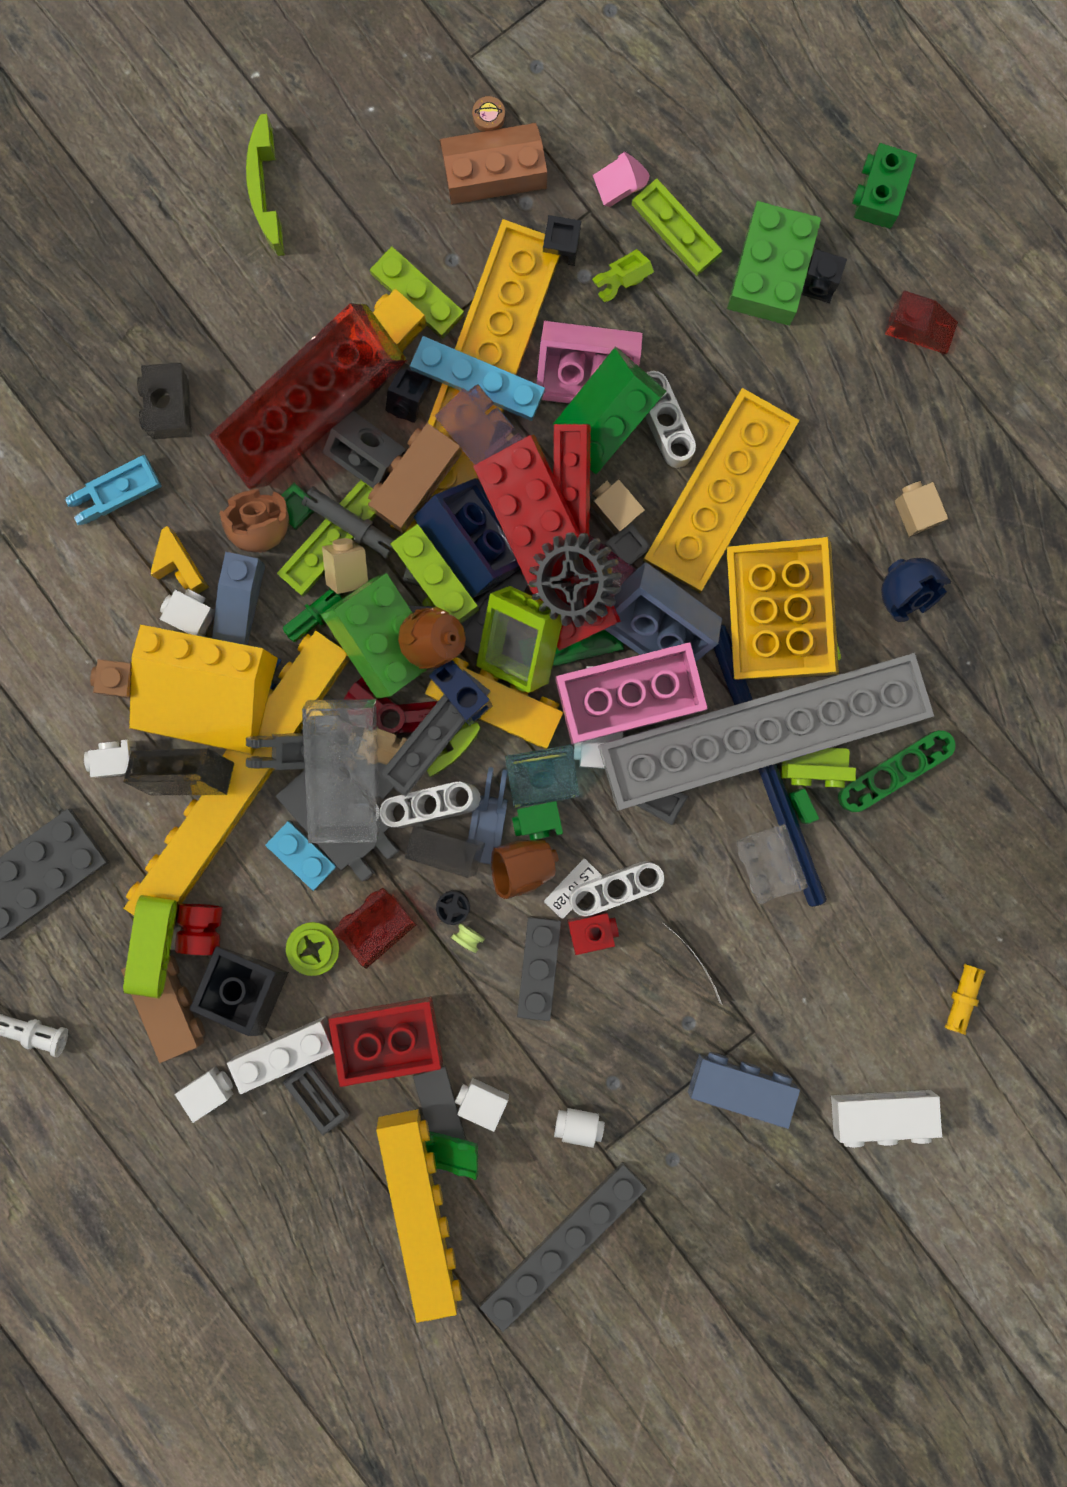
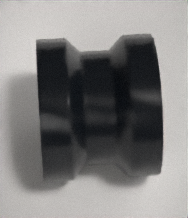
(451, 912)

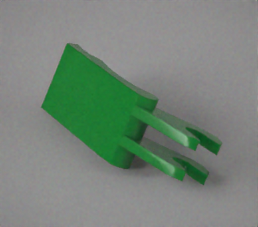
(454, 1154)

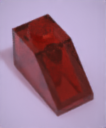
(921, 322)

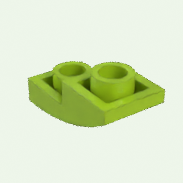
(460, 744)

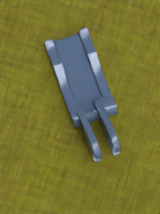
(489, 818)

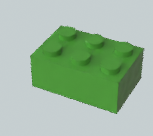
(774, 263)
(368, 631)

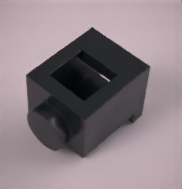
(823, 275)

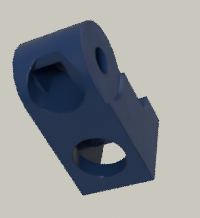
(461, 691)

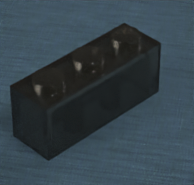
(179, 772)

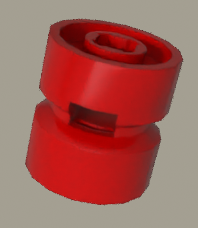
(198, 929)

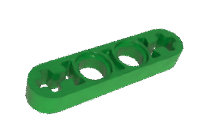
(898, 774)

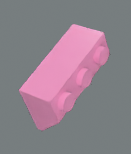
(575, 352)

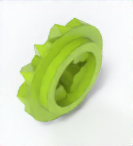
(309, 964)

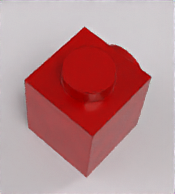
(593, 932)

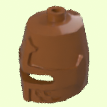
(431, 637)
(522, 867)

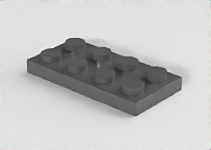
(45, 869)

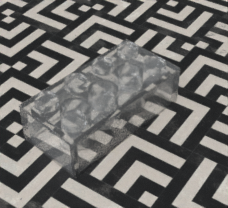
(341, 771)

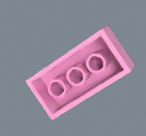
(631, 693)

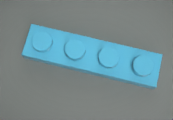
(465, 372)

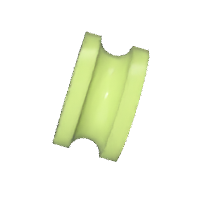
(468, 938)

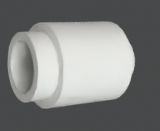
(579, 1127)

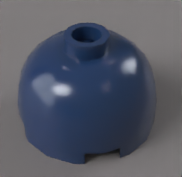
(912, 586)

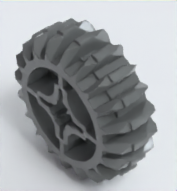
(574, 566)

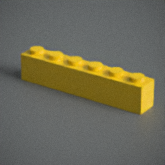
(418, 1216)

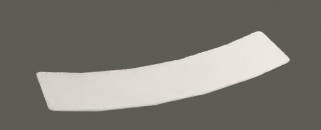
(714, 987)

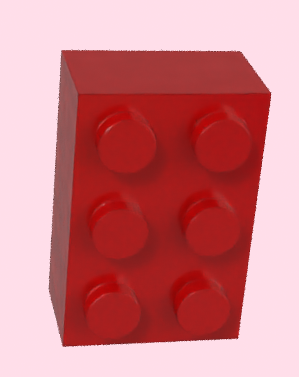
(385, 1041)

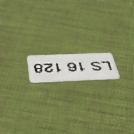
(559, 898)

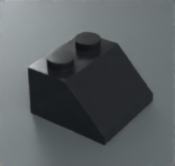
(239, 991)

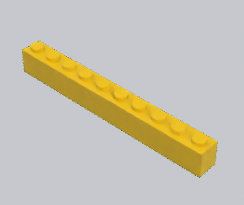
(215, 816)

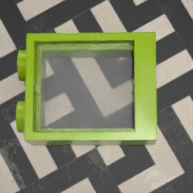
(518, 640)

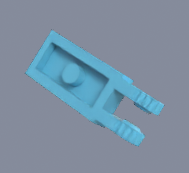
(115, 489)

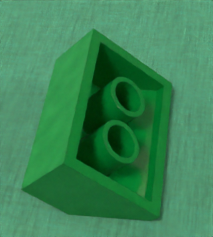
(613, 404)

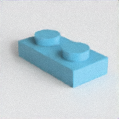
(300, 856)

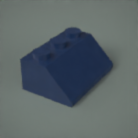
(468, 536)

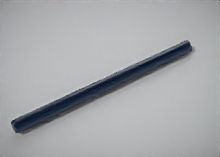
(772, 779)

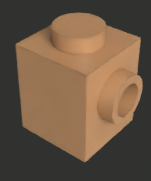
(111, 678)

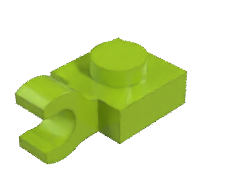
(625, 271)

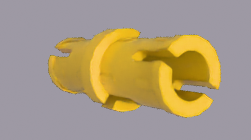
(965, 999)

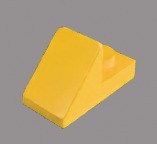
(172, 556)

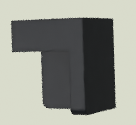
(562, 237)

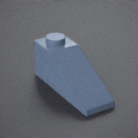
(237, 597)

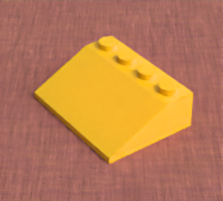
(782, 609)
(198, 688)

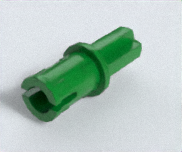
(310, 616)

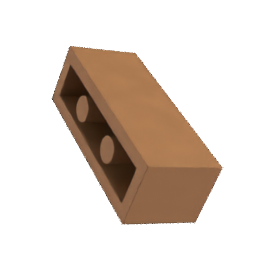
(414, 477)
(169, 1019)

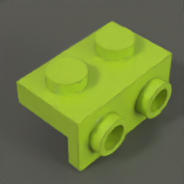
(824, 765)

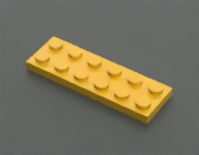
(721, 490)

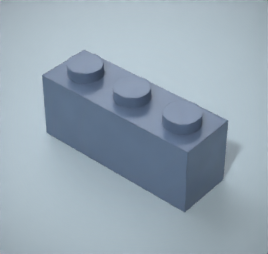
(744, 1089)

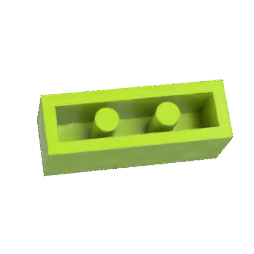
(434, 574)

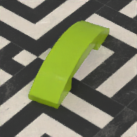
(262, 149)

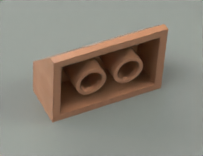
(494, 163)

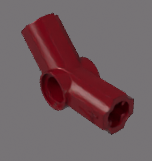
(410, 714)

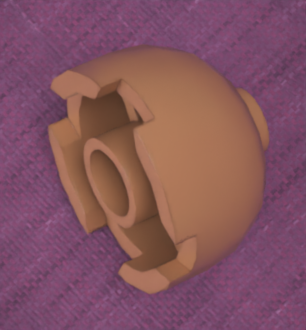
(255, 520)

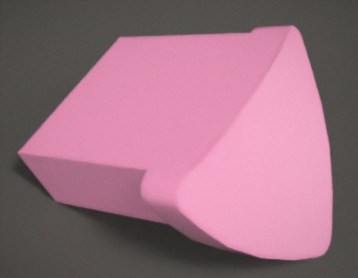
(620, 179)

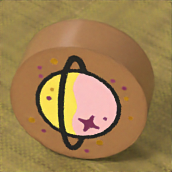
(488, 114)

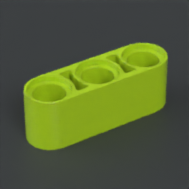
(150, 946)

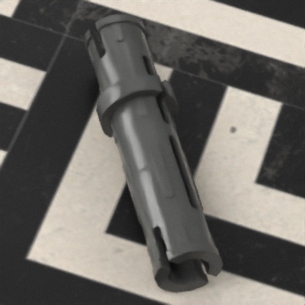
(360, 529)

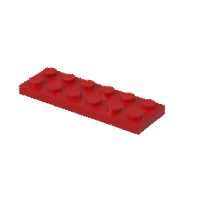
(532, 514)

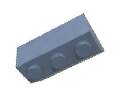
(662, 615)

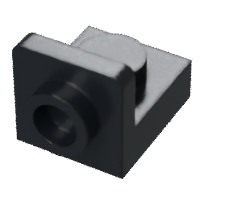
(407, 393)

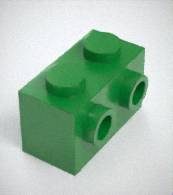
(884, 186)

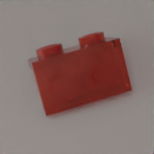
(374, 927)

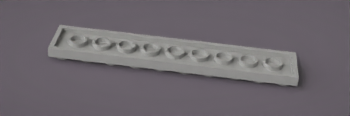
(765, 731)

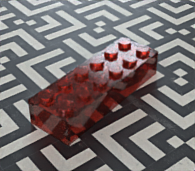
(308, 396)

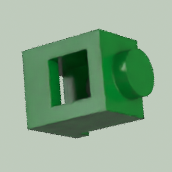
(537, 821)

